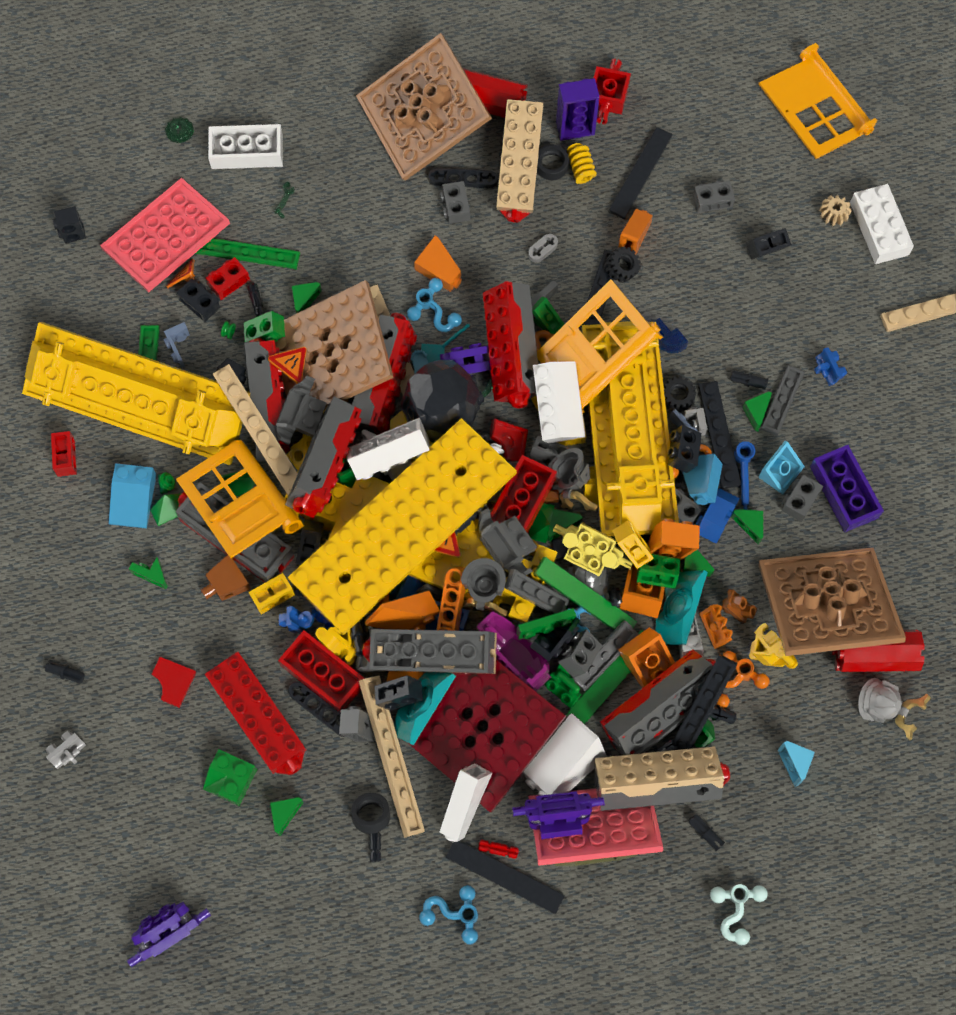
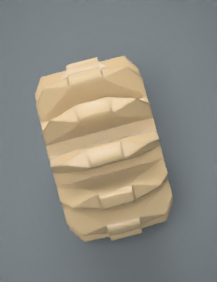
(828, 212)

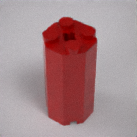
(496, 90)
(887, 657)

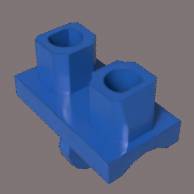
(828, 367)
(296, 620)

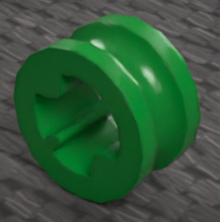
(228, 330)

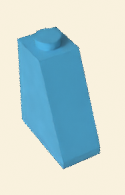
(704, 479)

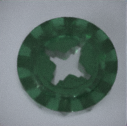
(184, 134)

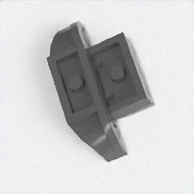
(299, 412)
(506, 542)

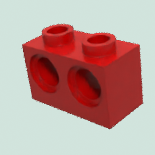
(230, 281)
(63, 454)

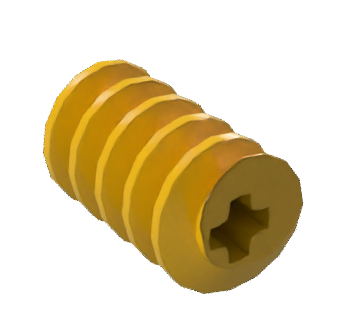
(581, 163)

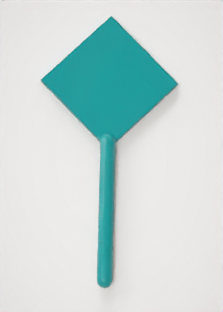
(434, 350)

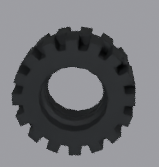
(631, 260)
(686, 386)

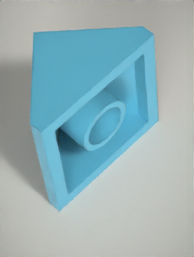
(782, 468)
(796, 760)

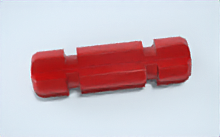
(498, 849)

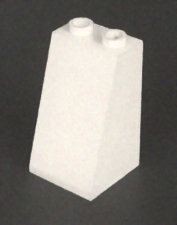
(564, 758)

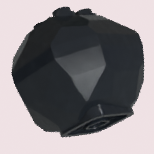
(441, 397)

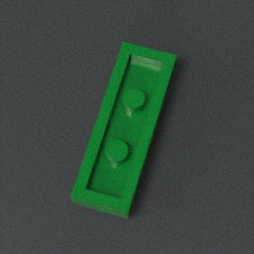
(546, 624)

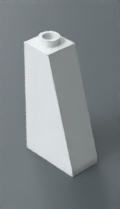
(464, 801)

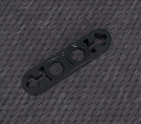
(463, 174)
(319, 711)

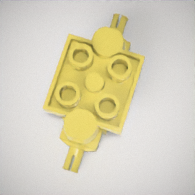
(591, 548)

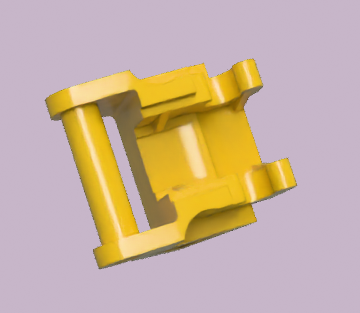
(337, 643)
(769, 649)

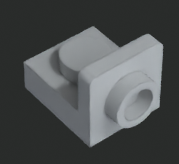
(698, 417)

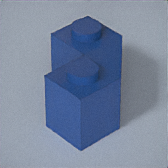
(717, 516)

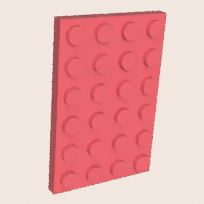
(165, 234)
(604, 836)

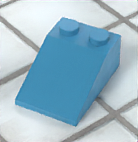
(131, 495)

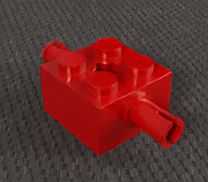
(612, 89)

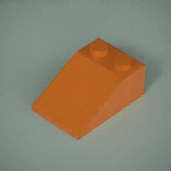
(674, 539)
(641, 597)
(405, 613)
(646, 656)

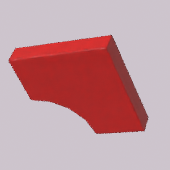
(510, 438)
(174, 680)

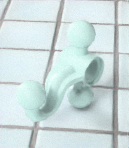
(719, 895)

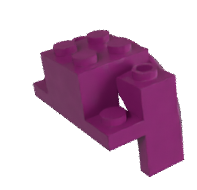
(516, 653)

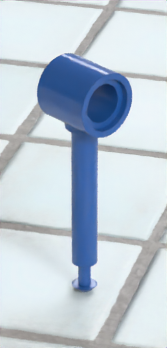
(749, 447)

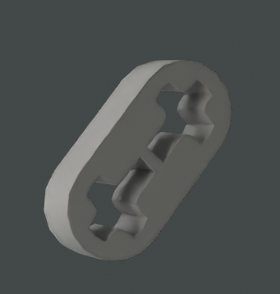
(540, 245)

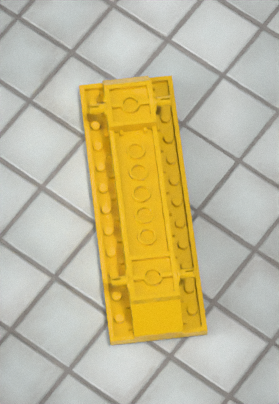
(130, 391)
(631, 439)
(402, 526)

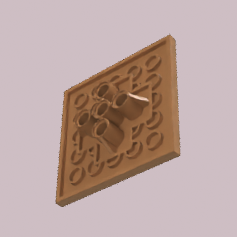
(403, 123)
(341, 343)
(830, 601)

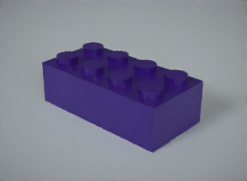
(577, 109)
(846, 488)

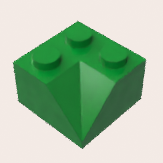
(229, 777)

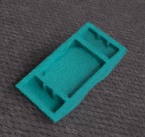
(680, 607)
(414, 717)

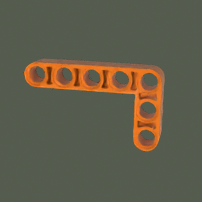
(447, 603)

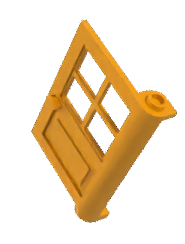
(803, 88)
(571, 345)
(247, 516)

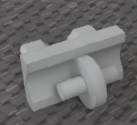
(66, 751)

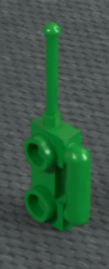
(563, 688)

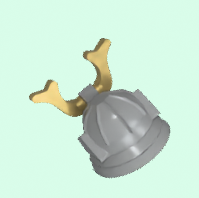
(882, 701)

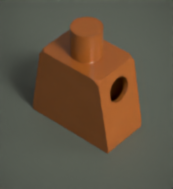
(225, 580)

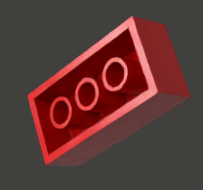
(524, 493)
(321, 671)

